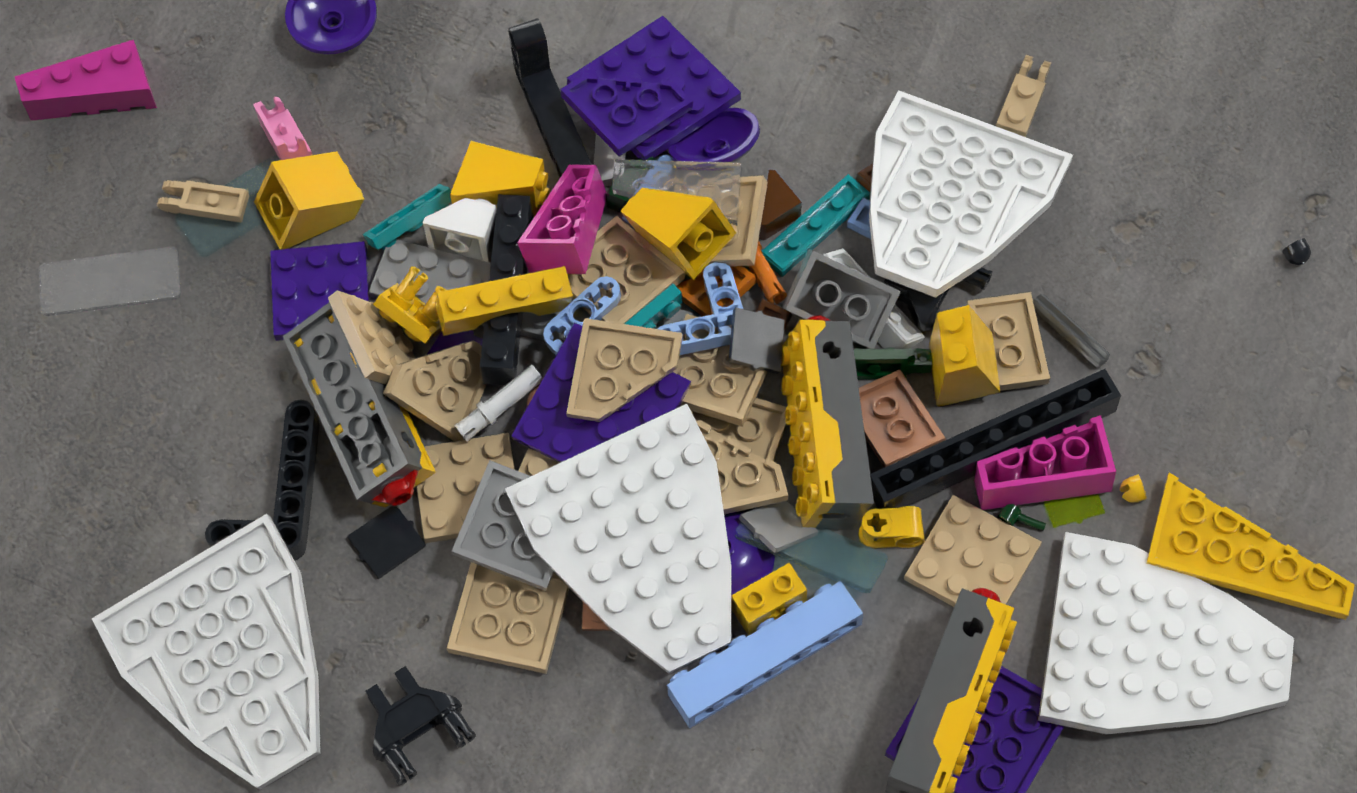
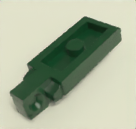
(877, 363)

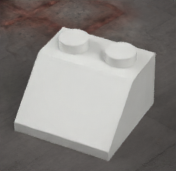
(463, 228)

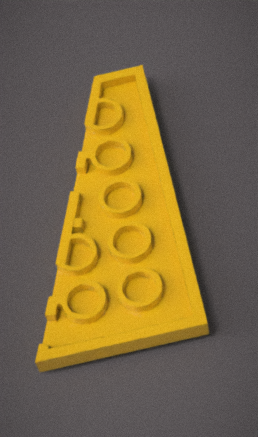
(1234, 553)

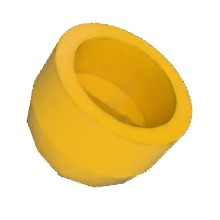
(1133, 489)

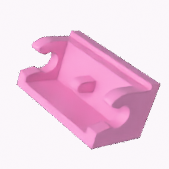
(282, 131)

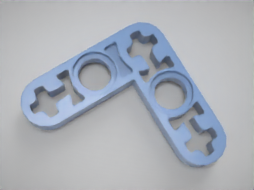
(720, 317)
(564, 320)

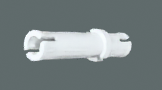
(492, 408)

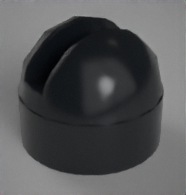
(1297, 252)

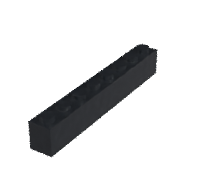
(958, 456)

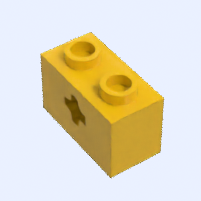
(768, 598)

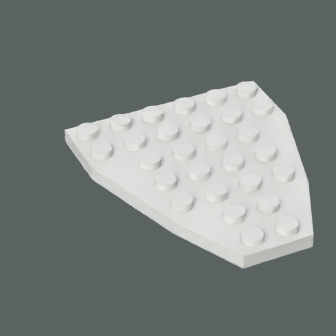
(952, 192)
(639, 537)
(1153, 646)
(226, 653)

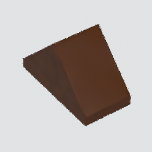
(780, 206)

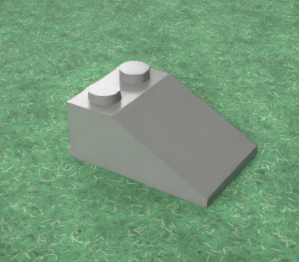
(841, 294)

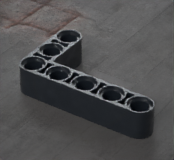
(543, 95)
(287, 494)

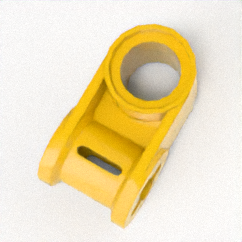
(896, 528)

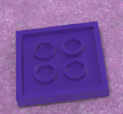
(309, 275)

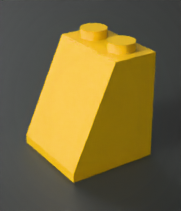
(497, 171)
(307, 197)
(680, 226)
(962, 357)

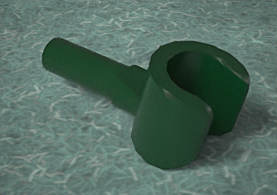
(1012, 513)

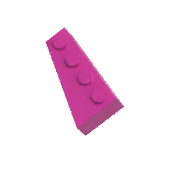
(87, 84)
(566, 223)
(1048, 469)

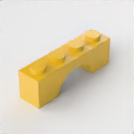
(474, 304)

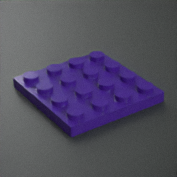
(665, 54)
(560, 437)
(1008, 741)

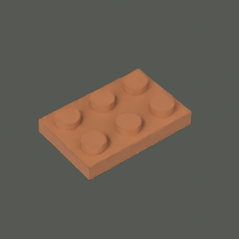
(896, 419)

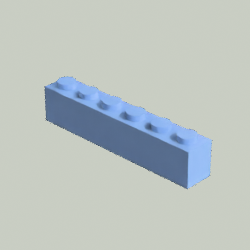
(764, 654)

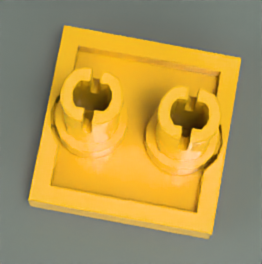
(402, 306)

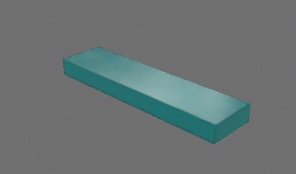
(815, 225)

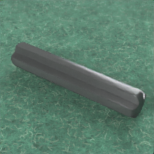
(1070, 330)

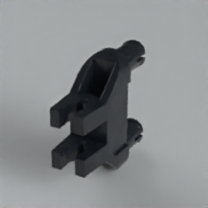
(925, 307)
(410, 719)

